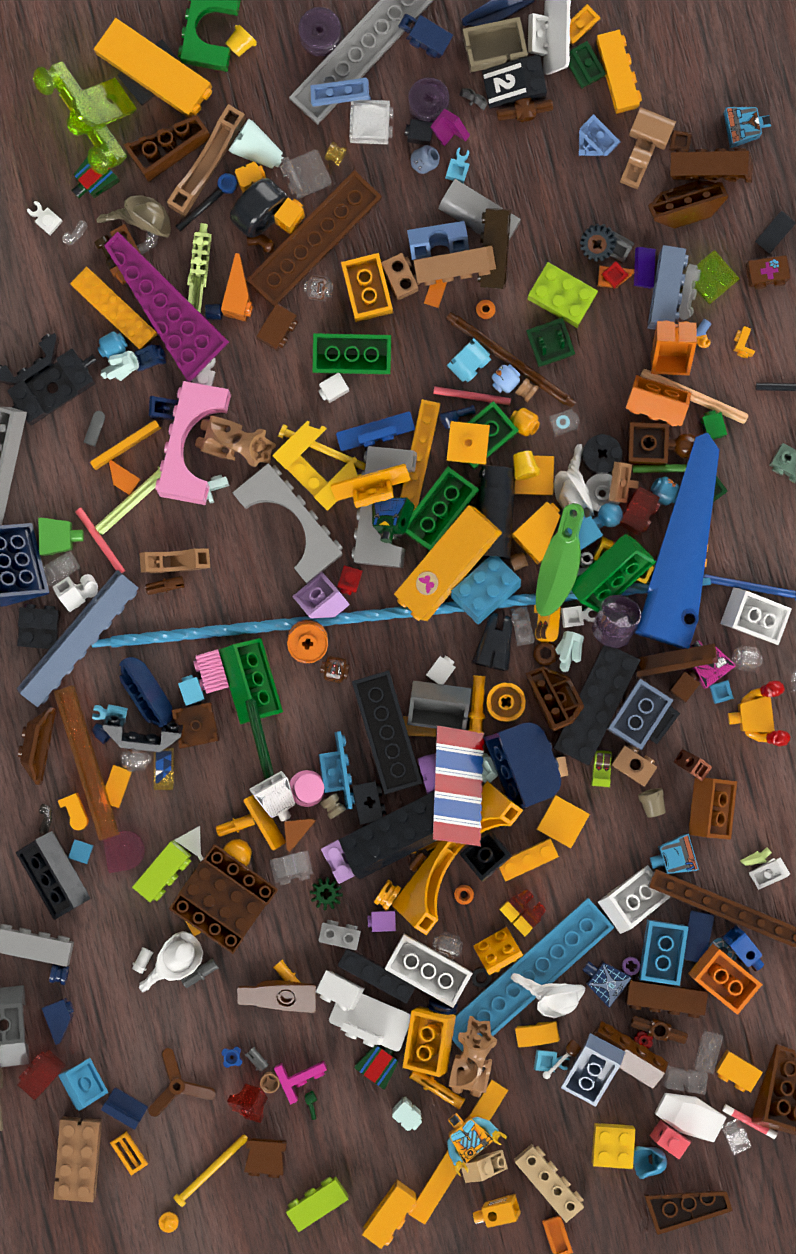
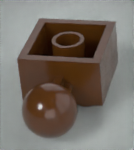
(659, 438)

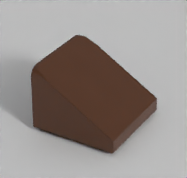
(417, 862)

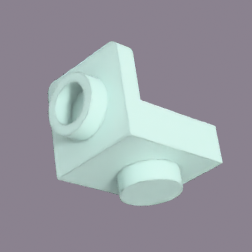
(217, 482)

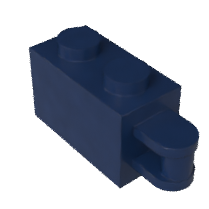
(426, 35)

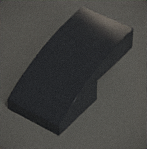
(775, 232)

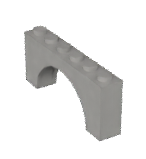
(269, 487)
(369, 548)

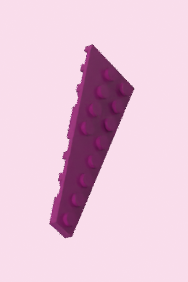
(179, 324)

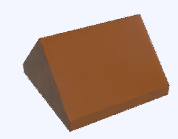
(296, 830)

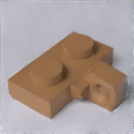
(621, 482)

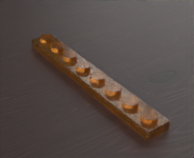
(86, 763)

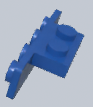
(375, 431)

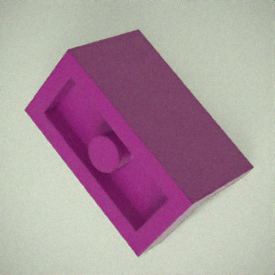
(448, 125)

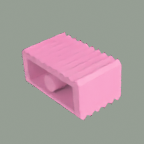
(211, 671)

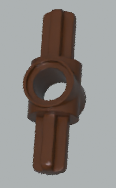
(525, 110)
(649, 1026)

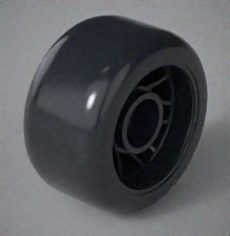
(257, 206)

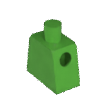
(57, 536)

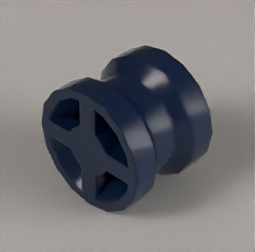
(59, 974)

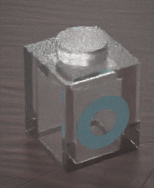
(564, 422)

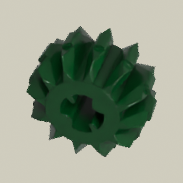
(321, 888)

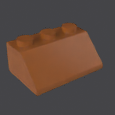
(712, 808)

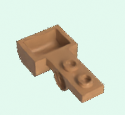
(651, 132)

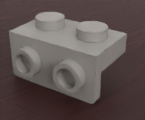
(339, 936)

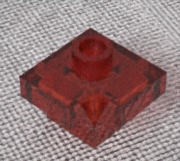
(249, 1103)

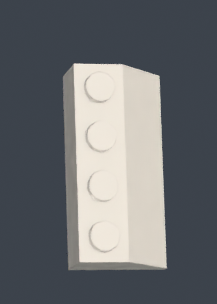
(428, 970)

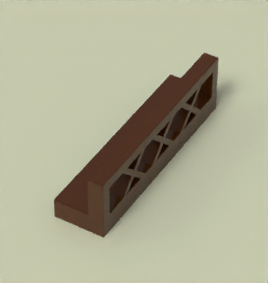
(677, 660)

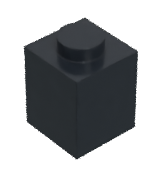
(419, 132)

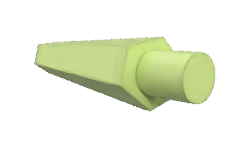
(756, 858)

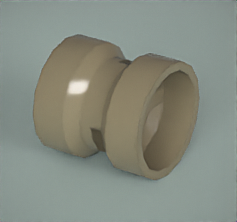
(333, 806)

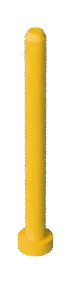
(324, 449)
(180, 1199)

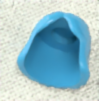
(642, 1165)

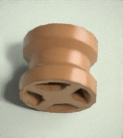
(526, 390)

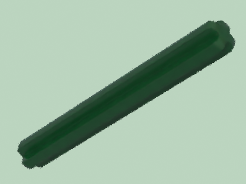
(259, 738)

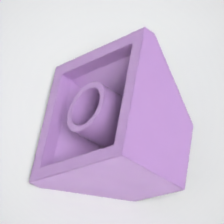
(320, 598)

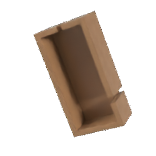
(77, 1159)

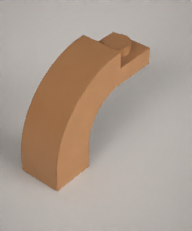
(174, 561)

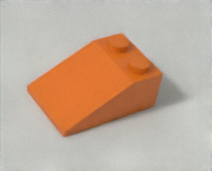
(236, 298)

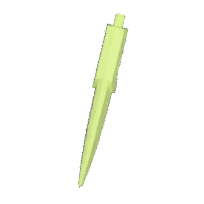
(199, 266)

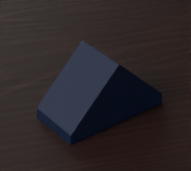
(161, 408)

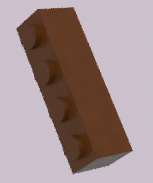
(666, 997)
(637, 1058)

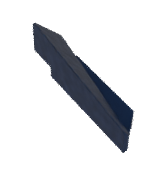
(495, 11)

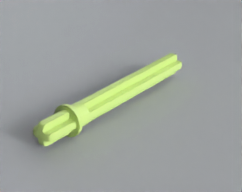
(128, 503)

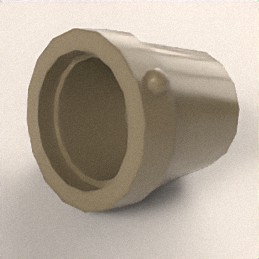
(653, 802)

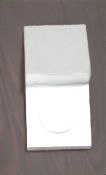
(769, 873)

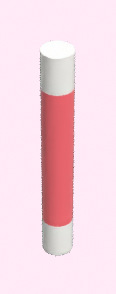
(748, 1120)

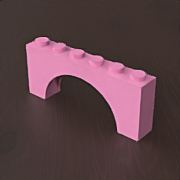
(193, 405)

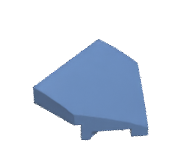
(596, 138)

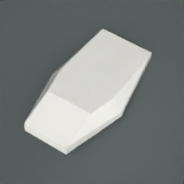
(690, 1116)

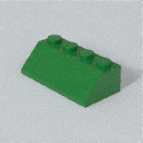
(351, 353)
(440, 508)
(612, 572)
(250, 678)

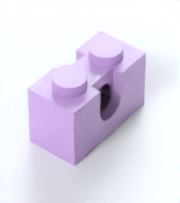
(341, 870)

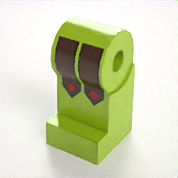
(601, 769)

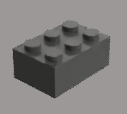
(438, 705)

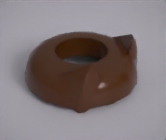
(545, 662)

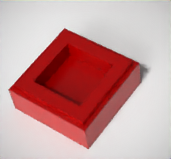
(615, 274)

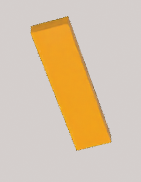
(124, 445)

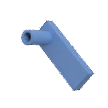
(340, 92)

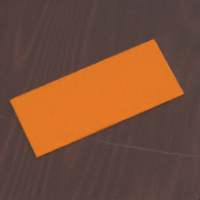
(435, 293)

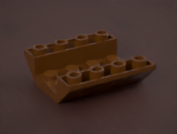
(223, 898)

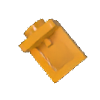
(741, 338)

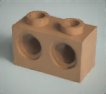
(395, 278)

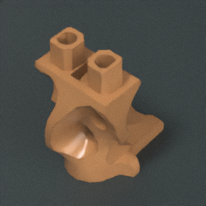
(249, 445)
(473, 1059)

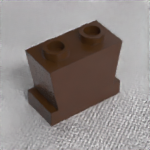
(265, 1157)

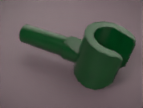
(310, 1098)

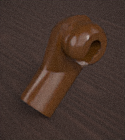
(263, 241)

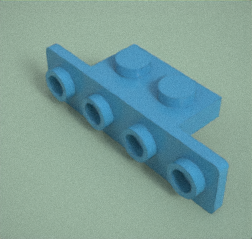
(334, 771)

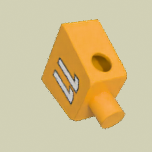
(506, 1211)

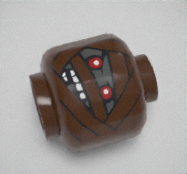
(335, 669)

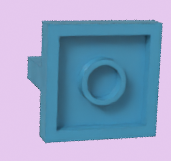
(83, 1084)

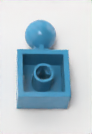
(608, 515)

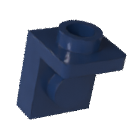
(150, 357)

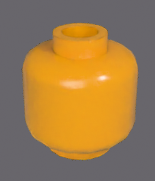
(525, 421)

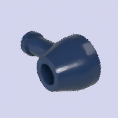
(449, 416)

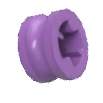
(635, 961)

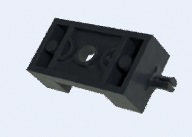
(68, 373)

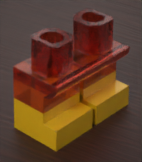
(529, 917)

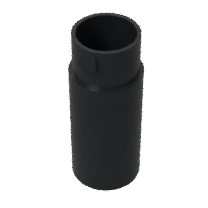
(496, 503)

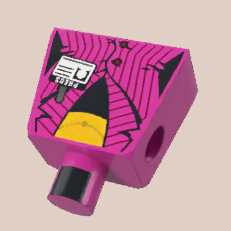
(711, 673)

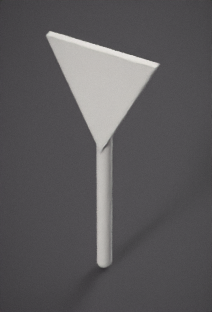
(191, 842)

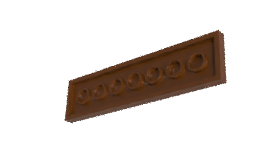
(314, 238)

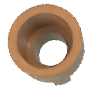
(518, 561)

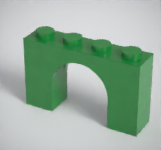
(194, 50)

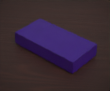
(644, 267)

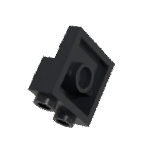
(38, 626)

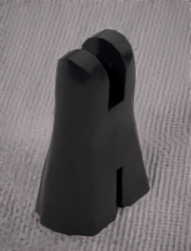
(495, 645)

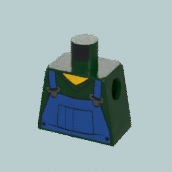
(392, 517)

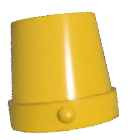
(240, 41)
(525, 465)

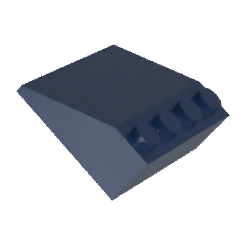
(20, 565)

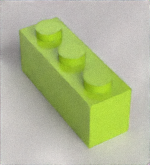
(316, 1203)

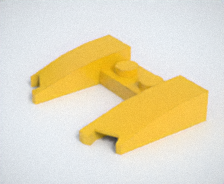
(290, 458)

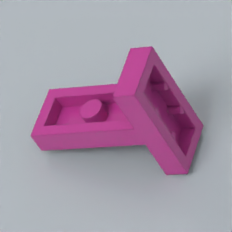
(298, 1079)

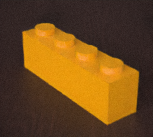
(618, 72)

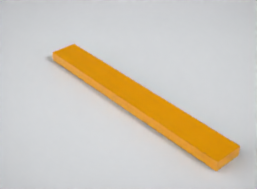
(445, 1170)

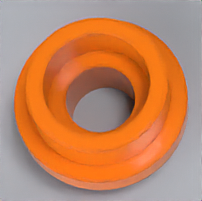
(485, 315)
(468, 899)

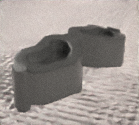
(473, 97)

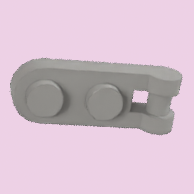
(689, 292)

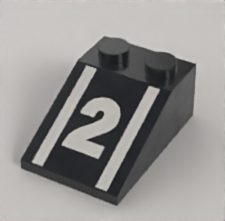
(514, 82)

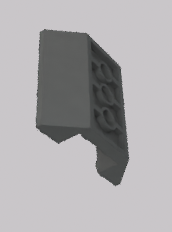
(12, 1041)

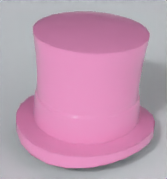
(307, 788)

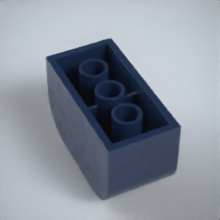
(524, 764)

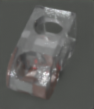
(522, 626)

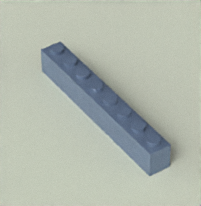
(77, 639)

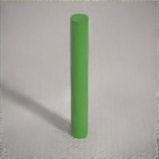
(659, 468)

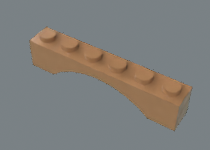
(216, 147)

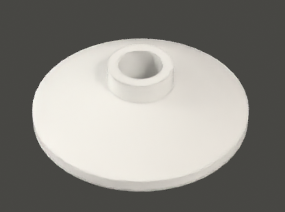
(594, 485)

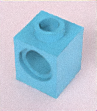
(191, 690)

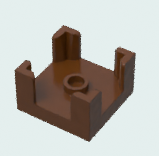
(198, 725)

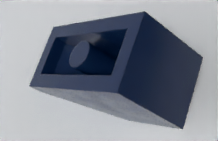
(58, 1018)

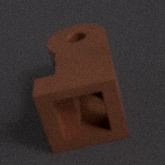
(692, 764)

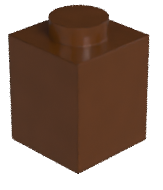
(685, 686)

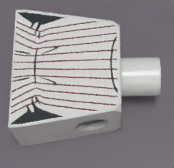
(275, 796)

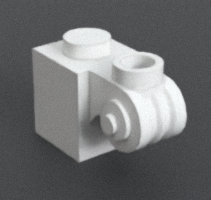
(74, 595)

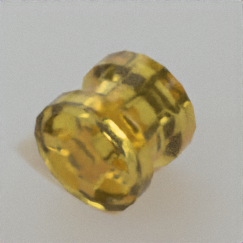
(335, 153)

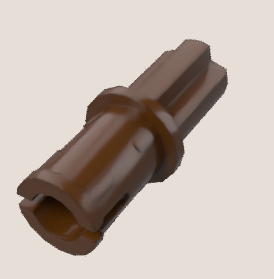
(164, 585)

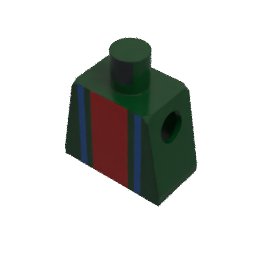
(92, 182)
(378, 1065)

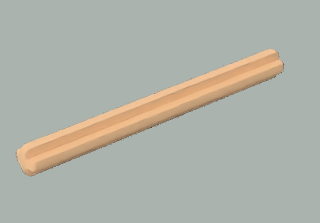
(700, 398)

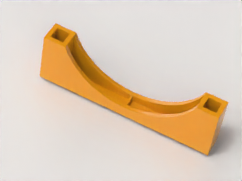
(419, 897)

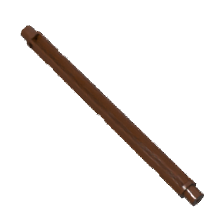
(510, 359)

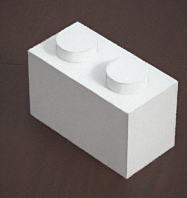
(339, 990)

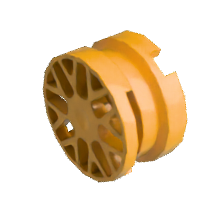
(387, 895)

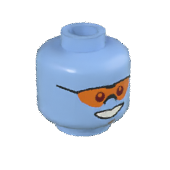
(505, 378)

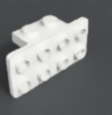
(551, 35)
(373, 1022)

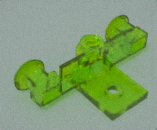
(89, 112)

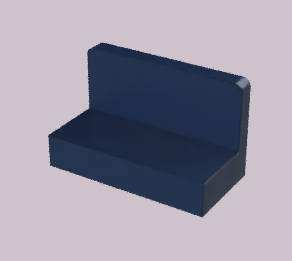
(124, 1108)

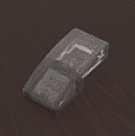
(60, 568)

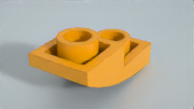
(537, 1034)

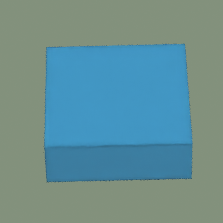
(721, 692)
(80, 851)

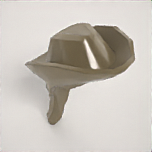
(143, 213)

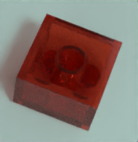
(639, 510)
(40, 1076)

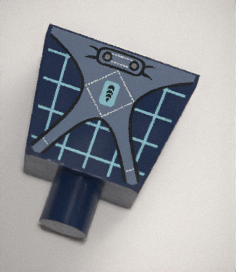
(606, 981)

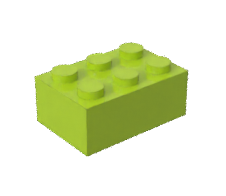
(562, 294)
(162, 872)

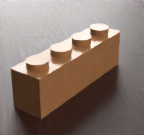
(455, 264)

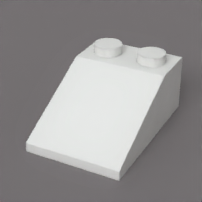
(756, 615)
(632, 901)

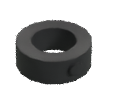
(475, 983)

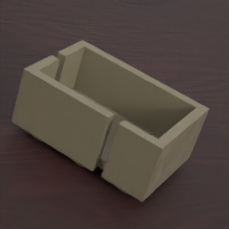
(494, 44)

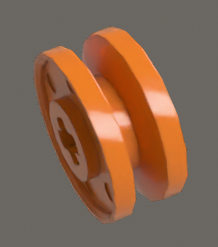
(318, 641)

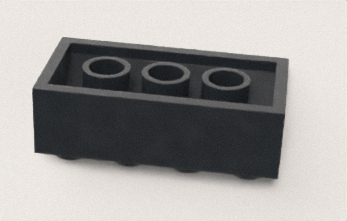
(53, 875)

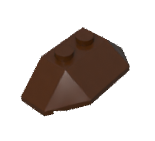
(688, 203)
(555, 697)
(36, 744)

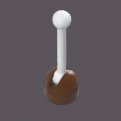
(572, 1050)

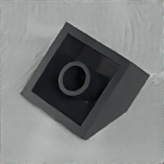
(488, 857)

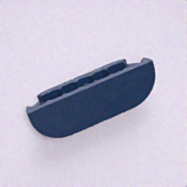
(145, 692)

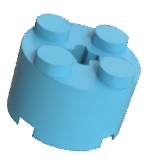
(469, 360)

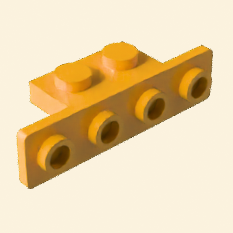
(372, 486)

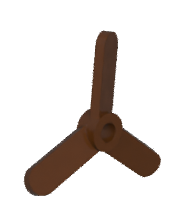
(175, 1077)

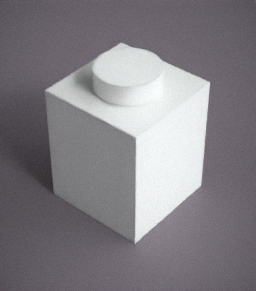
(333, 388)
(441, 670)

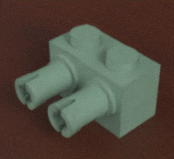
(785, 462)

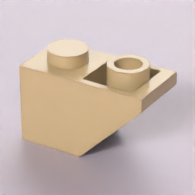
(484, 1166)

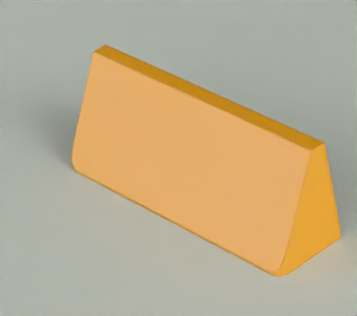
(265, 823)

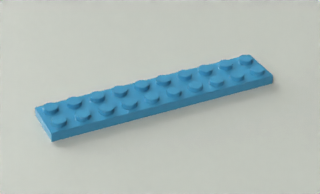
(541, 964)

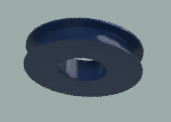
(440, 1007)

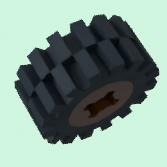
(602, 237)

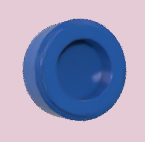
(227, 183)

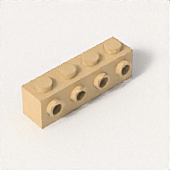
(549, 1183)

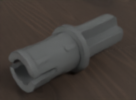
(200, 973)

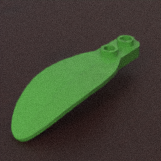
(560, 563)

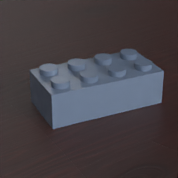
(667, 285)

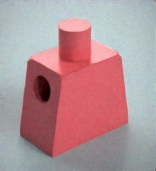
(670, 1139)

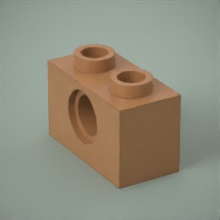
(622, 763)

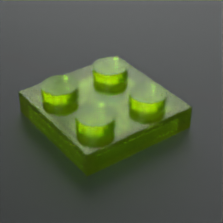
(714, 277)

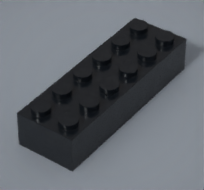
(600, 697)
(386, 732)
(390, 837)

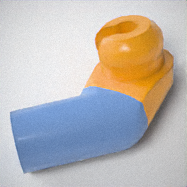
(702, 339)

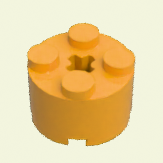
(506, 713)

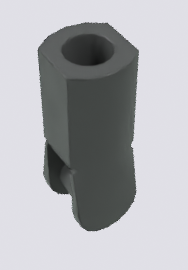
(95, 428)

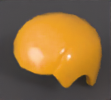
(239, 850)

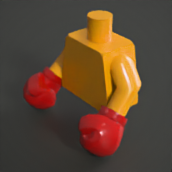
(756, 715)

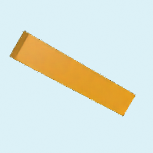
(421, 445)

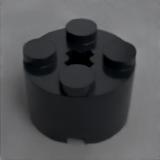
(601, 443)

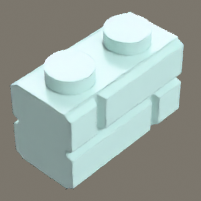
(407, 1114)

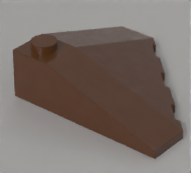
(777, 1096)

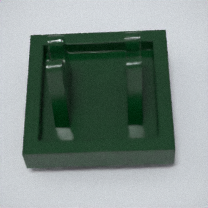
(550, 342)

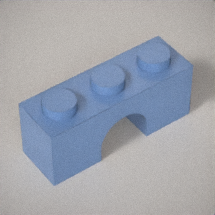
(424, 239)

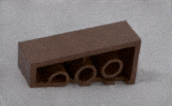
(167, 146)
(712, 165)
(683, 1209)

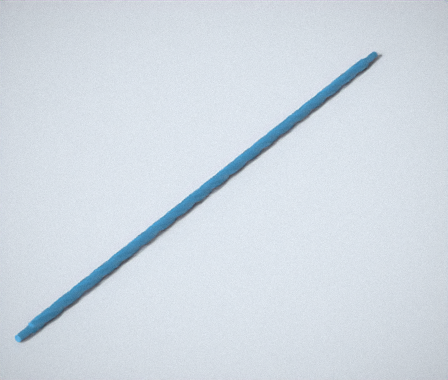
(341, 618)

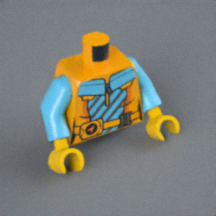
(469, 1139)

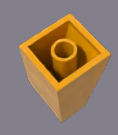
(537, 531)

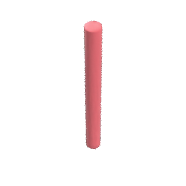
(472, 395)
(99, 540)

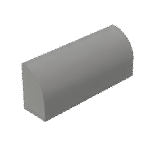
(468, 205)

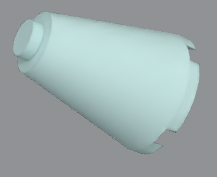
(256, 146)

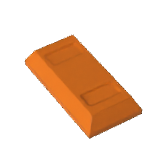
(557, 1235)

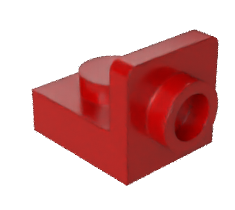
(349, 580)

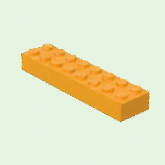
(113, 308)

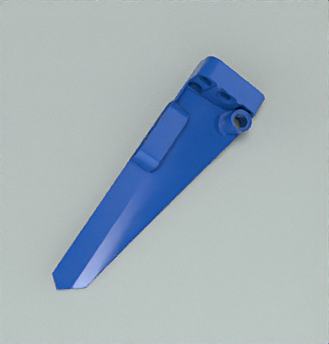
(681, 561)

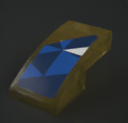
(164, 769)

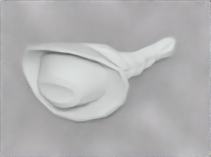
(570, 486)
(176, 959)
(554, 999)

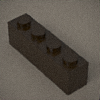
(496, 234)

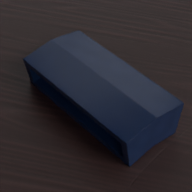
(698, 935)

